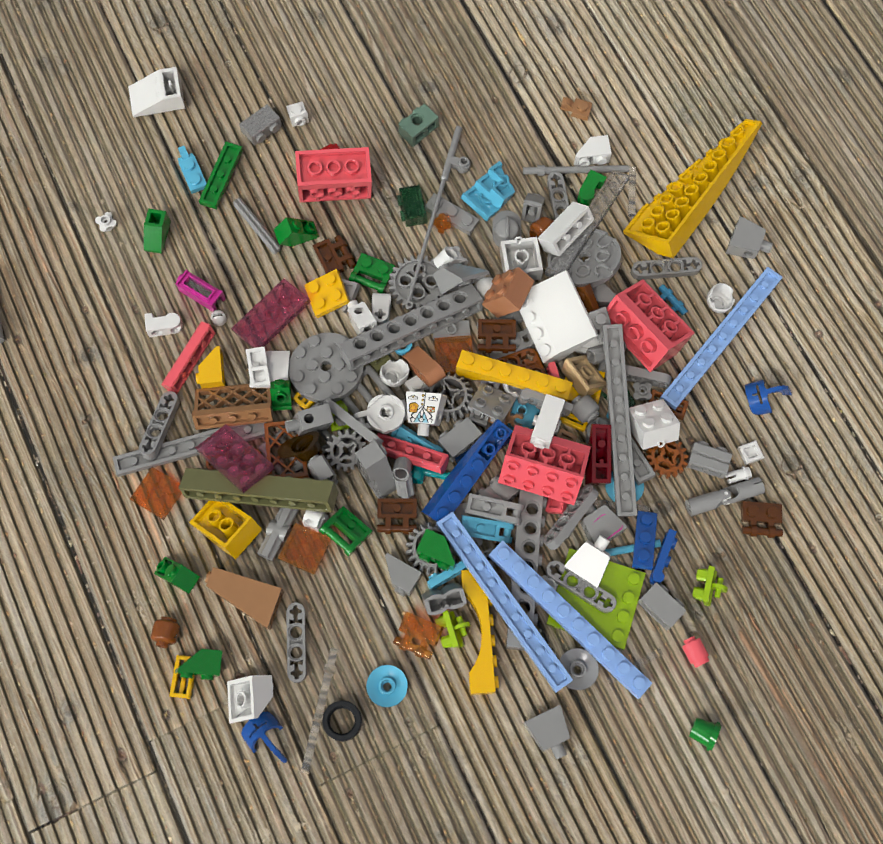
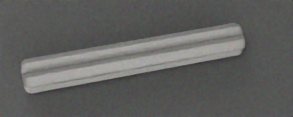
(257, 226)

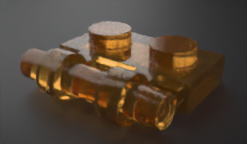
(421, 629)

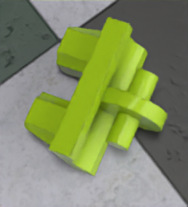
(706, 594)
(455, 627)

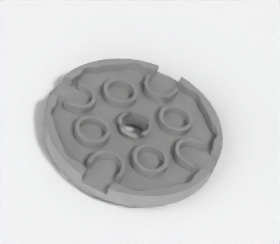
(602, 263)
(307, 371)

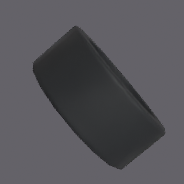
(328, 713)

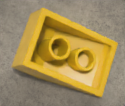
(226, 526)

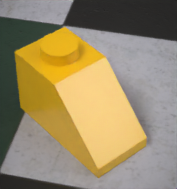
(212, 370)

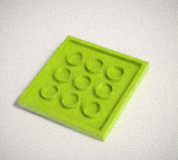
(621, 583)

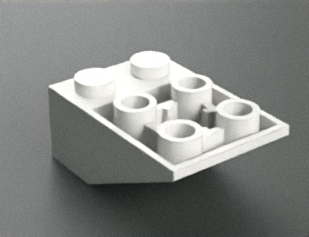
(157, 93)

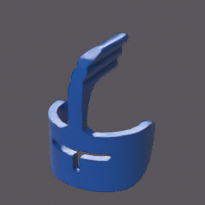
(754, 402)
(249, 729)

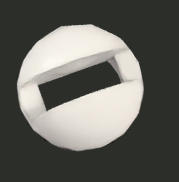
(218, 320)

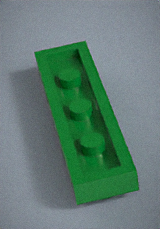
(220, 175)

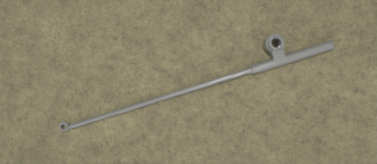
(462, 166)

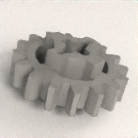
(339, 455)

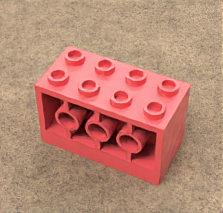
(333, 174)
(648, 325)
(545, 472)

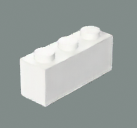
(566, 228)

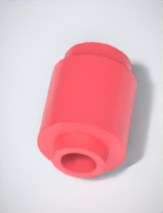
(695, 651)

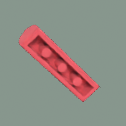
(188, 358)
(417, 454)

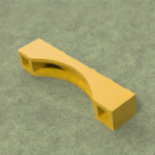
(484, 368)
(482, 673)

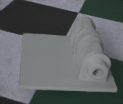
(491, 402)

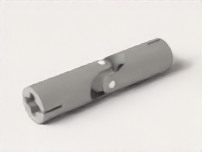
(715, 499)

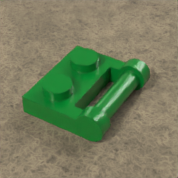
(373, 268)
(349, 526)

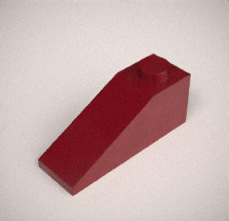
(599, 460)

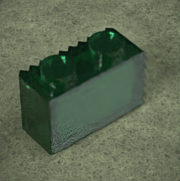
(412, 205)

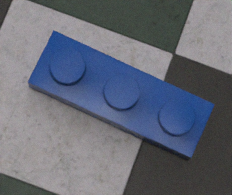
(644, 540)

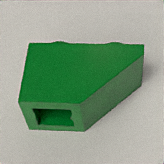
(156, 230)
(295, 231)
(436, 549)
(176, 574)
(203, 663)

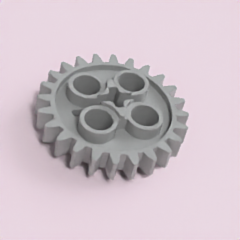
(402, 291)

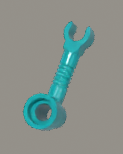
(419, 473)

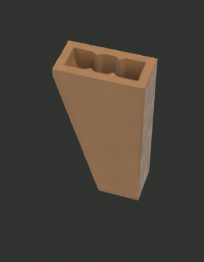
(248, 595)

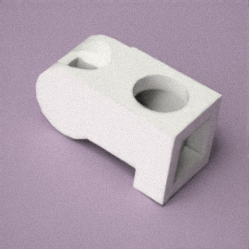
(162, 325)
(314, 520)

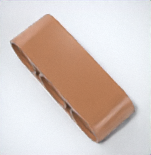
(424, 366)

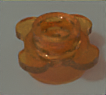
(445, 221)

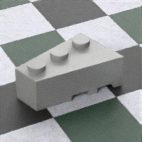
(375, 469)

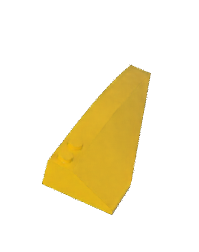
(680, 209)

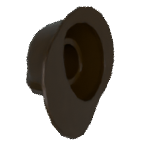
(302, 447)

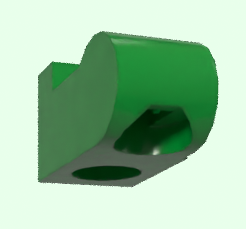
(592, 182)

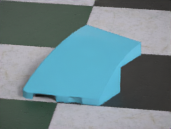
(489, 192)

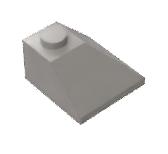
(455, 276)

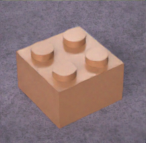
(507, 292)

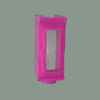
(199, 290)

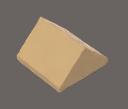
(583, 375)

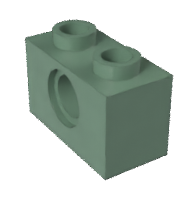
(415, 133)

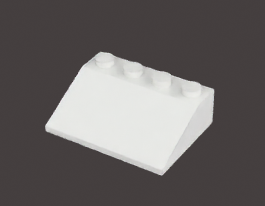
(557, 318)

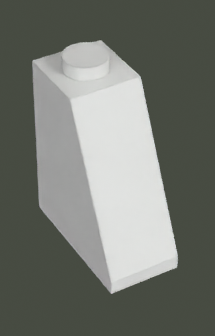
(547, 421)

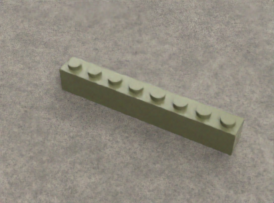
(269, 491)

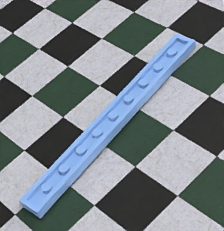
(721, 338)
(504, 602)
(570, 620)

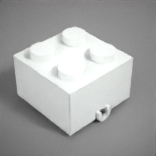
(522, 254)
(653, 424)

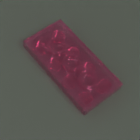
(271, 314)
(234, 458)

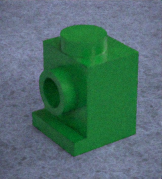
(281, 395)

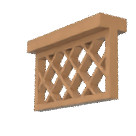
(233, 414)

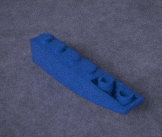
(467, 472)

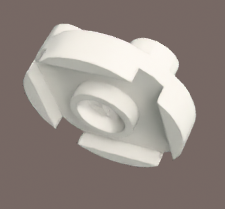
(386, 403)

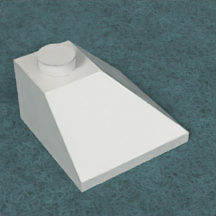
(248, 697)

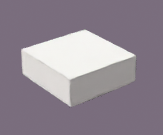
(750, 452)

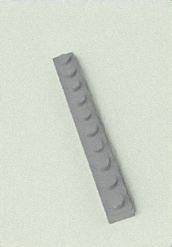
(619, 420)

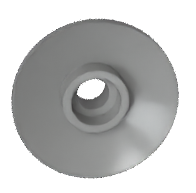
(587, 664)

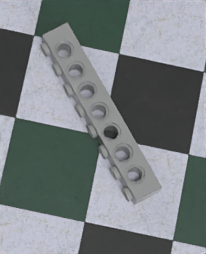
(399, 332)
(533, 559)

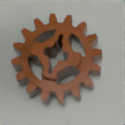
(670, 465)

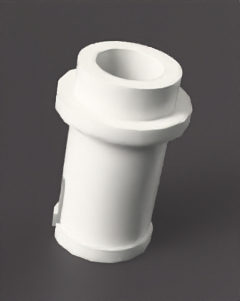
(739, 475)

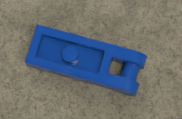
(663, 560)

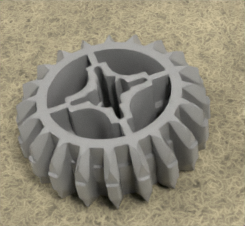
(454, 394)
(418, 562)

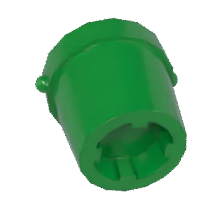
(705, 732)

